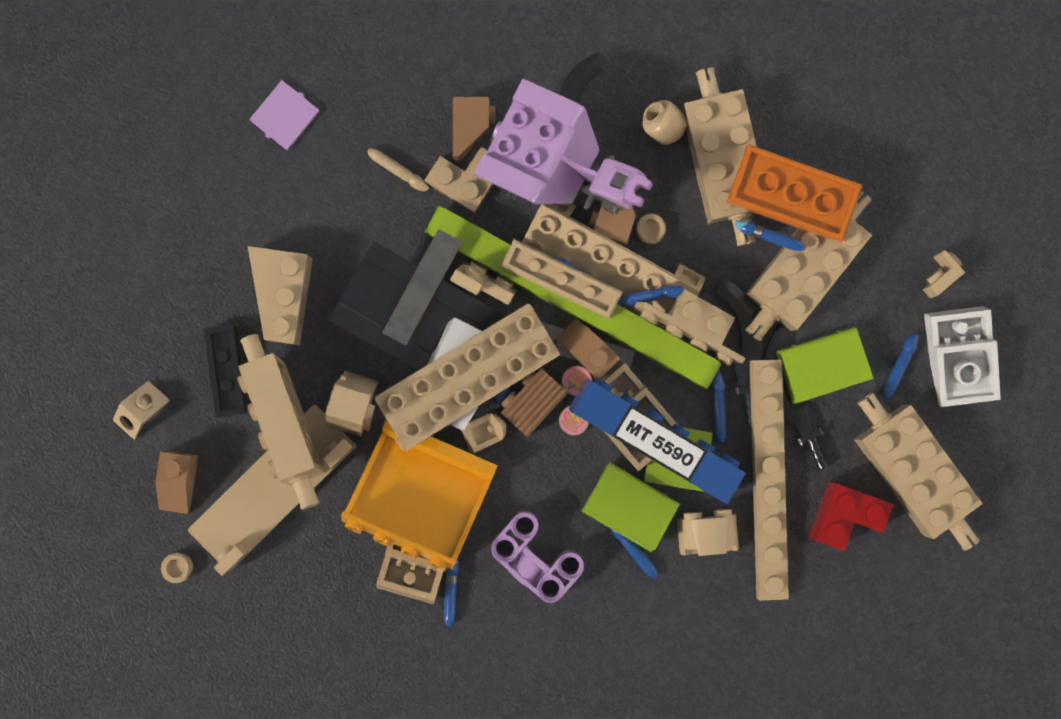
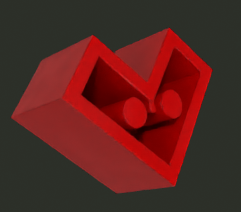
(843, 508)

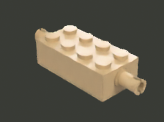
(717, 139)
(800, 279)
(281, 420)
(918, 471)

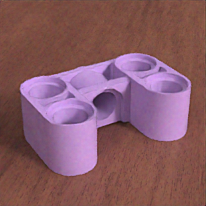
(528, 567)

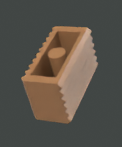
(533, 401)

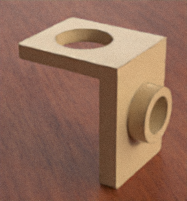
(140, 408)

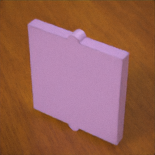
(284, 115)

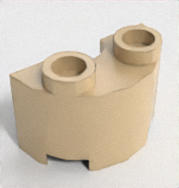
(708, 534)

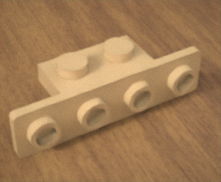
(696, 320)

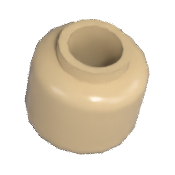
(664, 122)

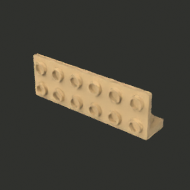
(604, 259)
(466, 377)
(260, 502)

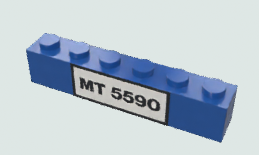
(656, 440)

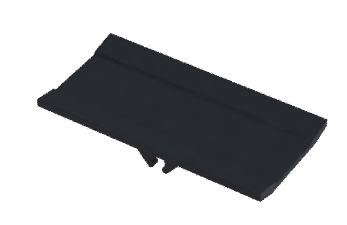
(375, 294)

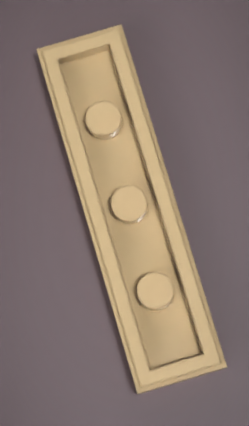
(561, 278)

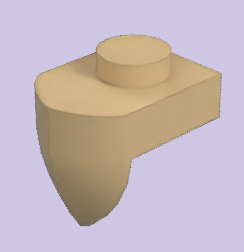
(484, 431)

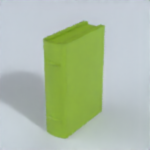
(824, 365)
(630, 507)

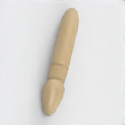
(399, 170)

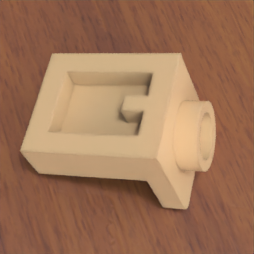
(942, 279)

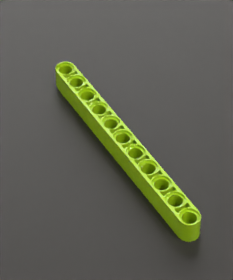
(621, 326)

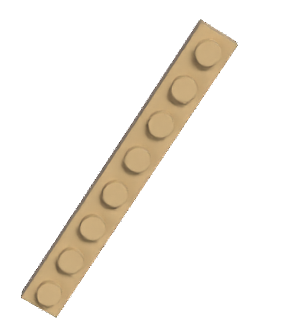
(769, 479)

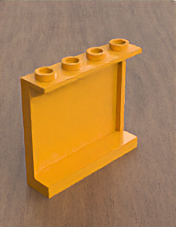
(419, 497)

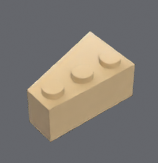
(281, 292)
(351, 404)

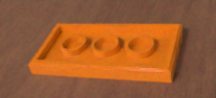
(794, 193)

